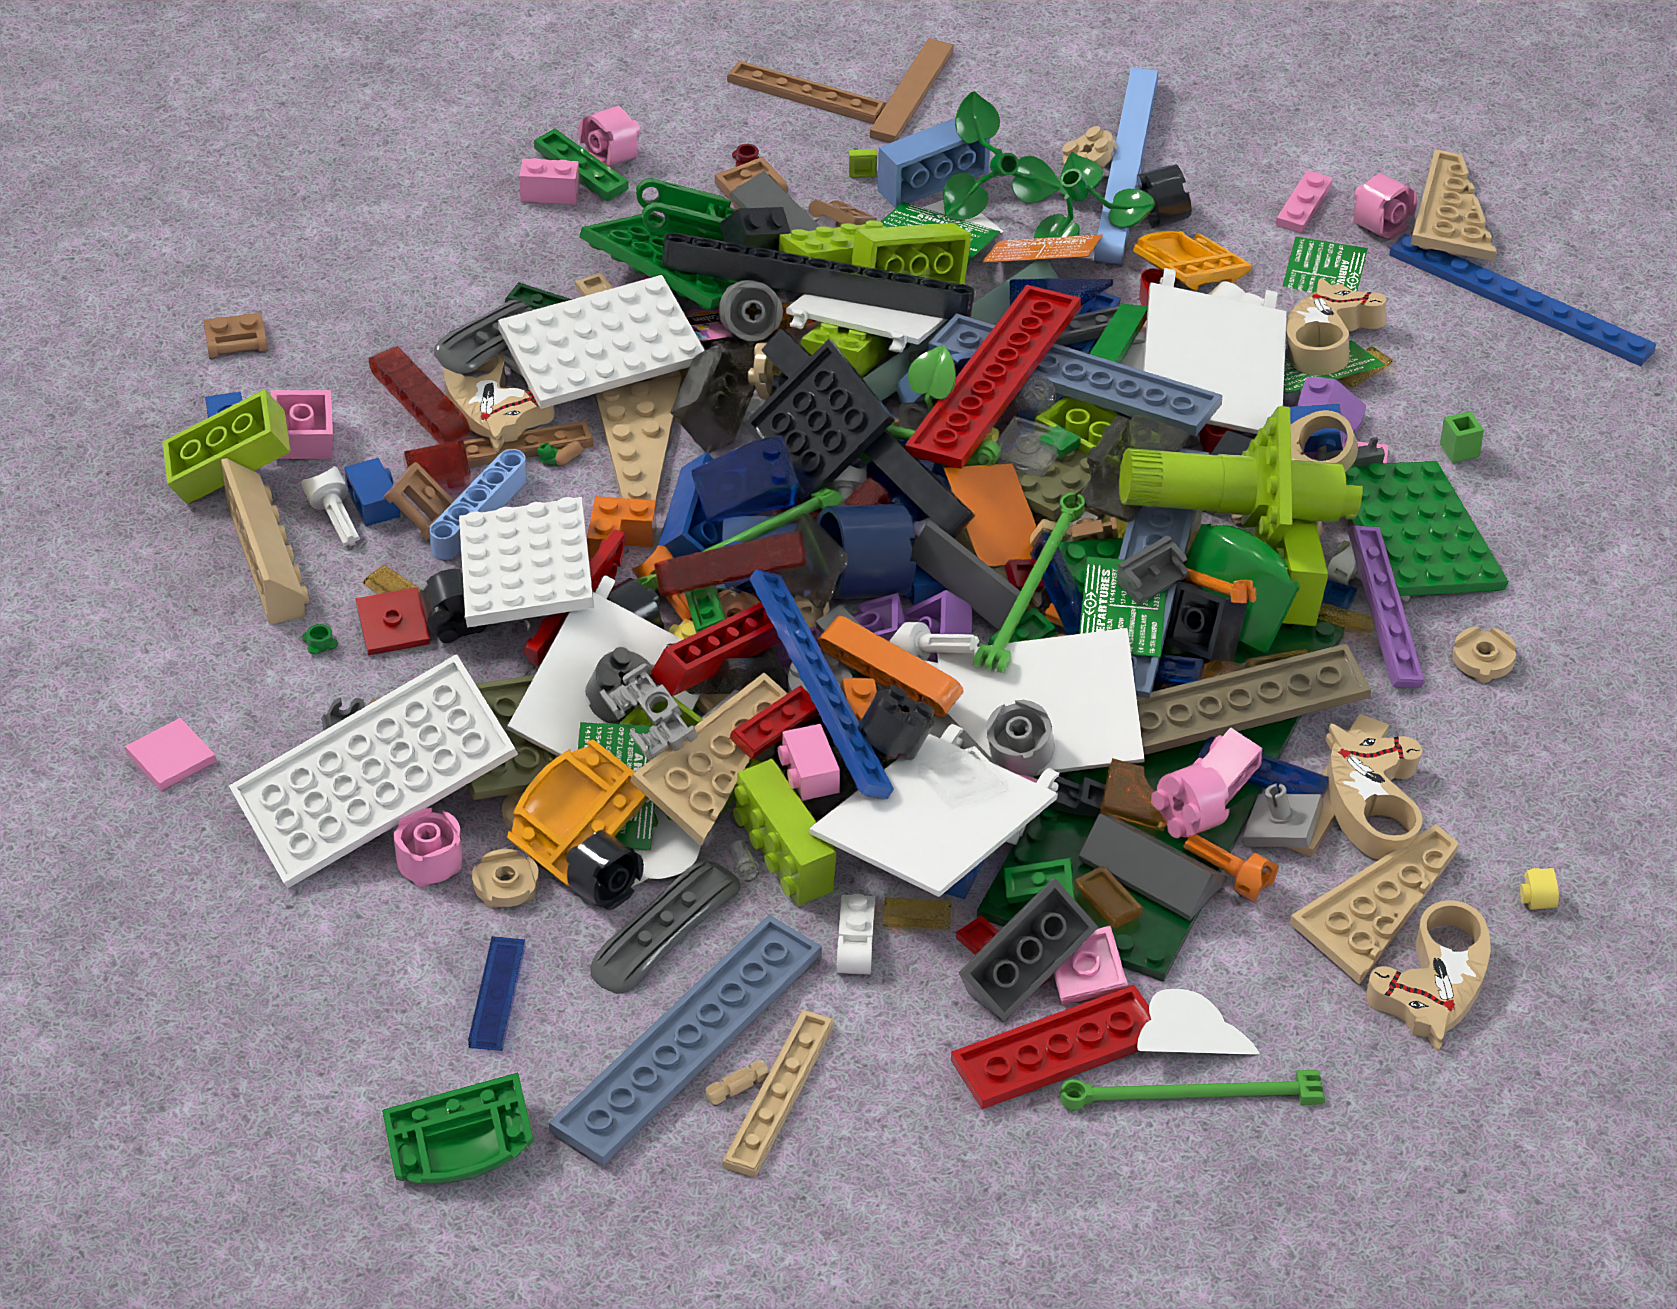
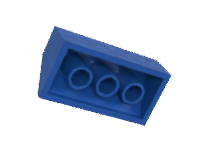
(686, 525)

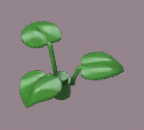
(933, 376)

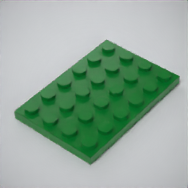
(634, 245)
(1425, 529)

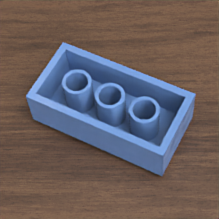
(925, 162)

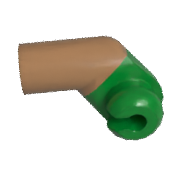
(559, 457)

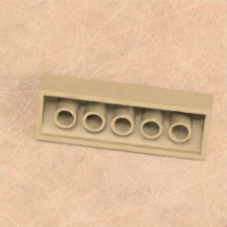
(264, 543)

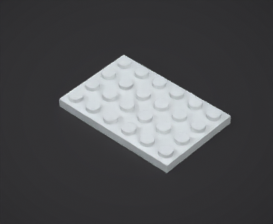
(600, 341)
(525, 562)

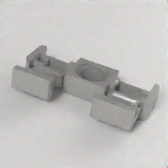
(647, 695)

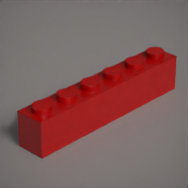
(703, 653)

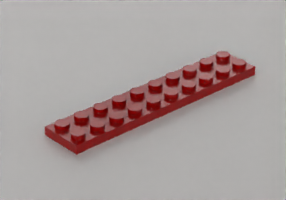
(993, 377)

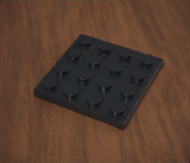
(824, 418)

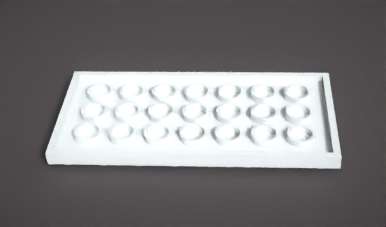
(372, 770)

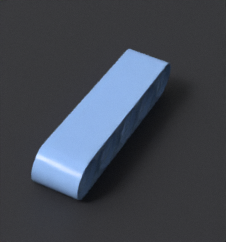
(486, 493)

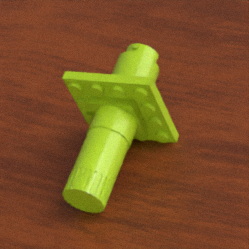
(1258, 485)

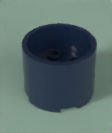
(875, 548)

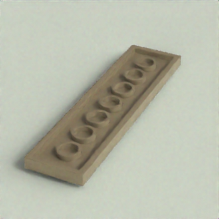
(1250, 698)

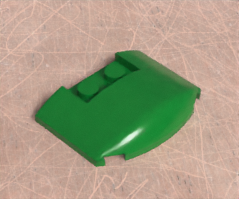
(1239, 555)
(459, 1132)

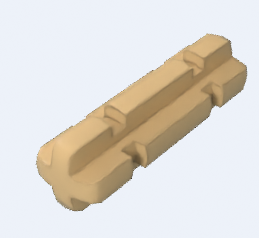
(736, 1082)

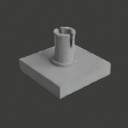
(1283, 819)

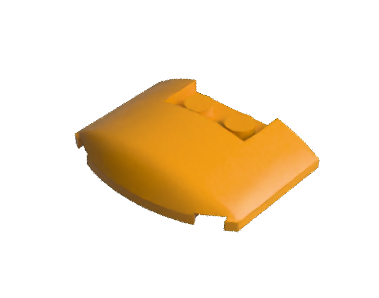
(1193, 260)
(572, 802)

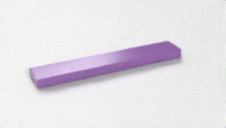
(1386, 607)

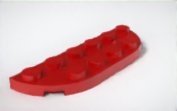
(602, 564)

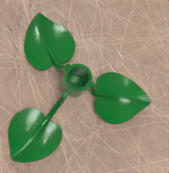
(1079, 179)
(962, 195)

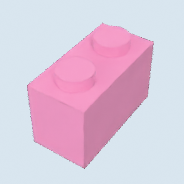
(549, 181)
(1234, 759)
(809, 762)

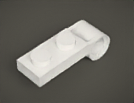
(855, 934)

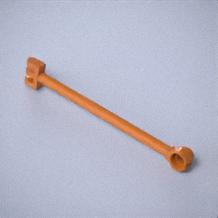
(1239, 591)

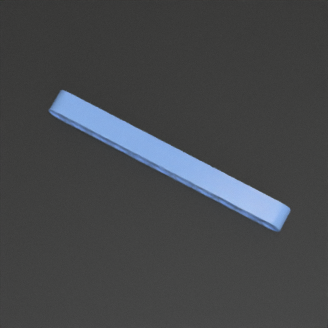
(1127, 159)

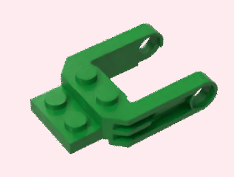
(684, 209)

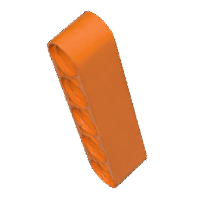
(889, 664)

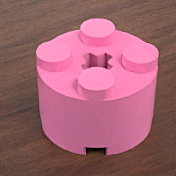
(610, 135)
(1384, 206)
(1191, 800)
(428, 847)

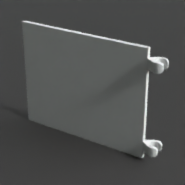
(885, 322)
(1219, 348)
(1079, 682)
(557, 695)
(918, 833)

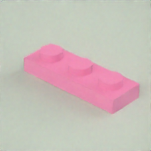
(1304, 201)

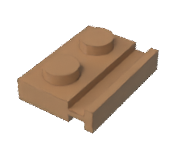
(1092, 530)

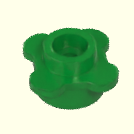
(319, 639)

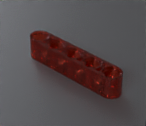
(419, 395)
(730, 563)

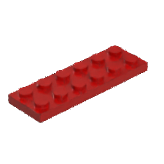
(1053, 1047)

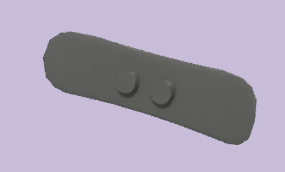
(476, 341)
(661, 925)

